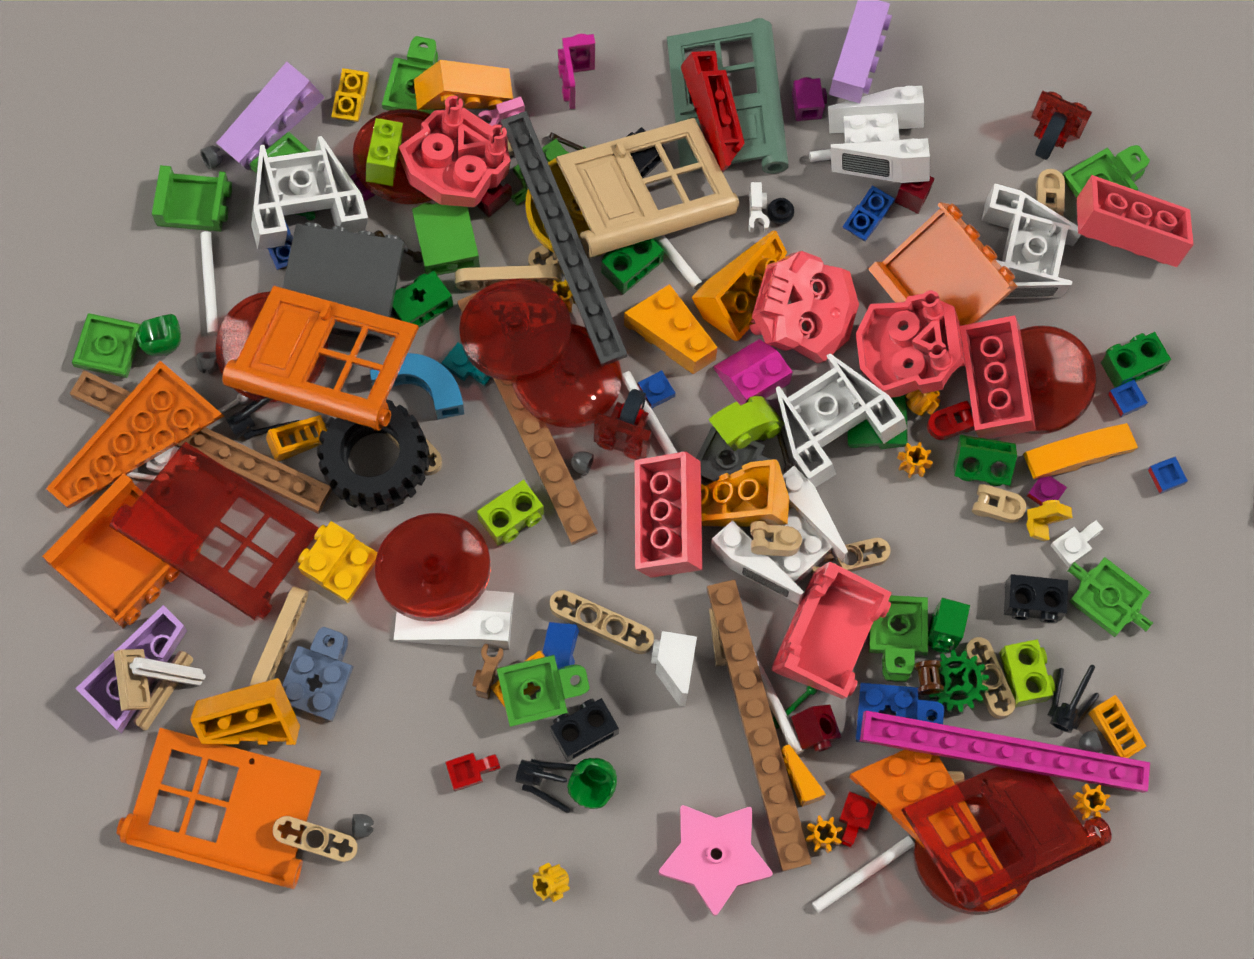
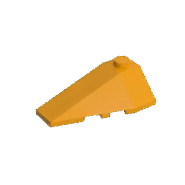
(731, 293)
(746, 496)

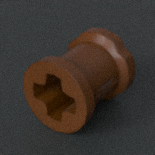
(929, 677)

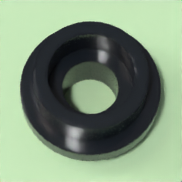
(780, 204)

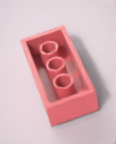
(1134, 221)
(997, 378)
(668, 515)

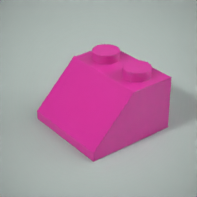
(754, 372)

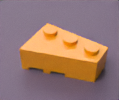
(475, 84)
(673, 329)
(247, 714)

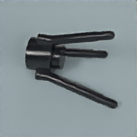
(242, 421)
(1066, 717)
(532, 773)

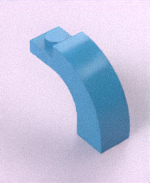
(433, 378)

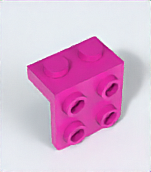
(575, 56)

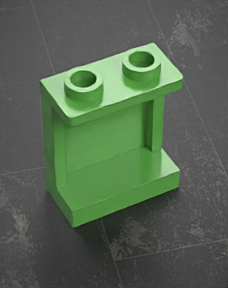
(191, 200)
(445, 238)

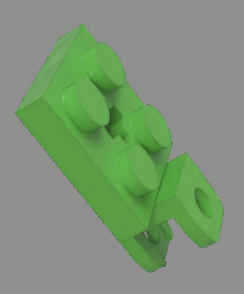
(404, 73)
(1122, 169)
(901, 646)
(553, 684)

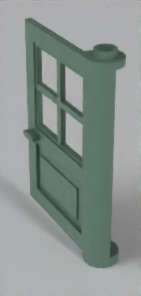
(757, 112)

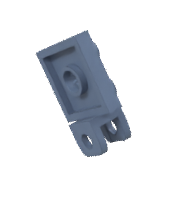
(323, 662)

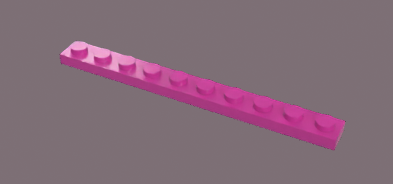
(1005, 751)

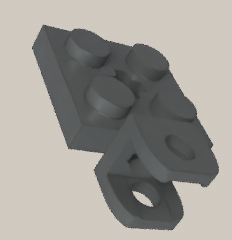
(715, 447)

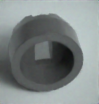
(210, 156)
(207, 361)
(582, 462)
(1090, 742)
(361, 825)

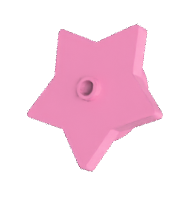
(715, 878)

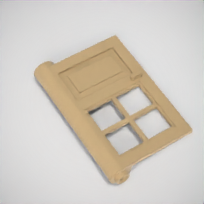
(617, 197)

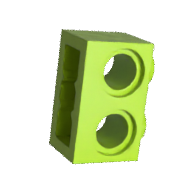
(383, 152)
(505, 507)
(1018, 673)

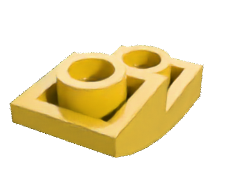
(350, 95)

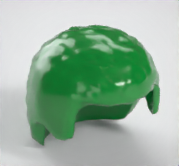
(159, 335)
(592, 783)

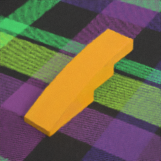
(1080, 450)

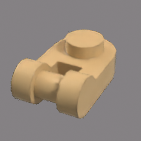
(1051, 185)
(1009, 507)
(785, 539)

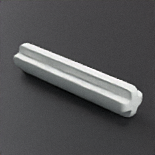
(167, 671)

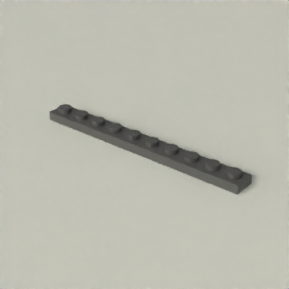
(564, 239)

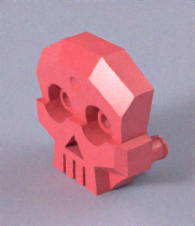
(464, 145)
(826, 313)
(887, 349)

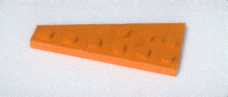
(146, 424)
(912, 777)

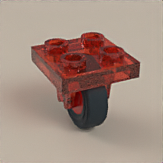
(1056, 118)
(629, 431)

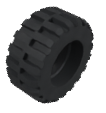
(380, 489)

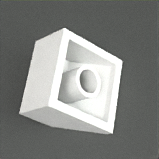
(674, 663)

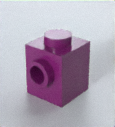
(808, 99)

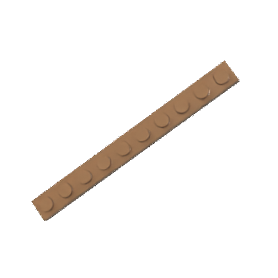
(229, 453)
(547, 462)
(758, 726)

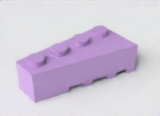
(859, 50)
(270, 115)
(158, 638)

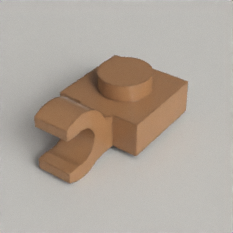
(485, 678)

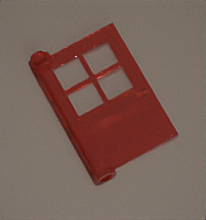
(185, 508)
(1029, 813)

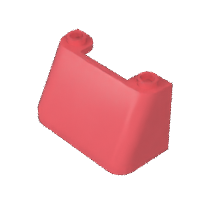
(830, 630)

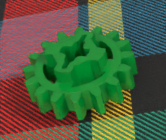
(967, 689)

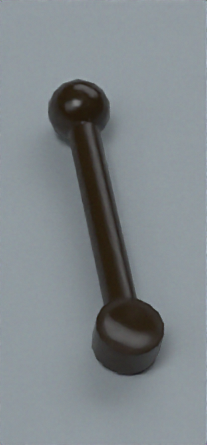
(566, 142)
(417, 256)
(788, 465)

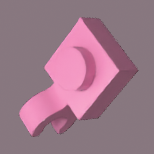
(503, 111)

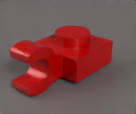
(467, 771)
(856, 815)

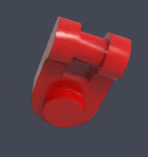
(944, 425)

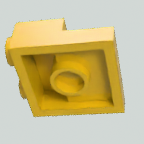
(337, 561)

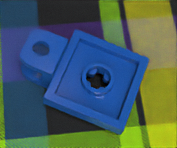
(900, 699)

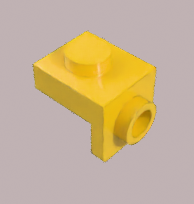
(1039, 518)

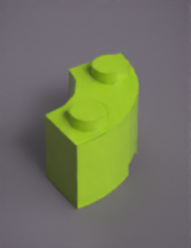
(747, 422)

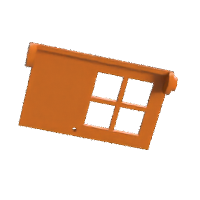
(289, 342)
(259, 797)

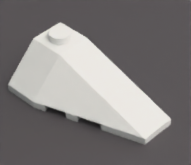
(481, 624)

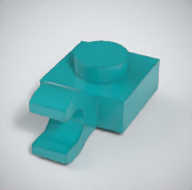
(460, 366)

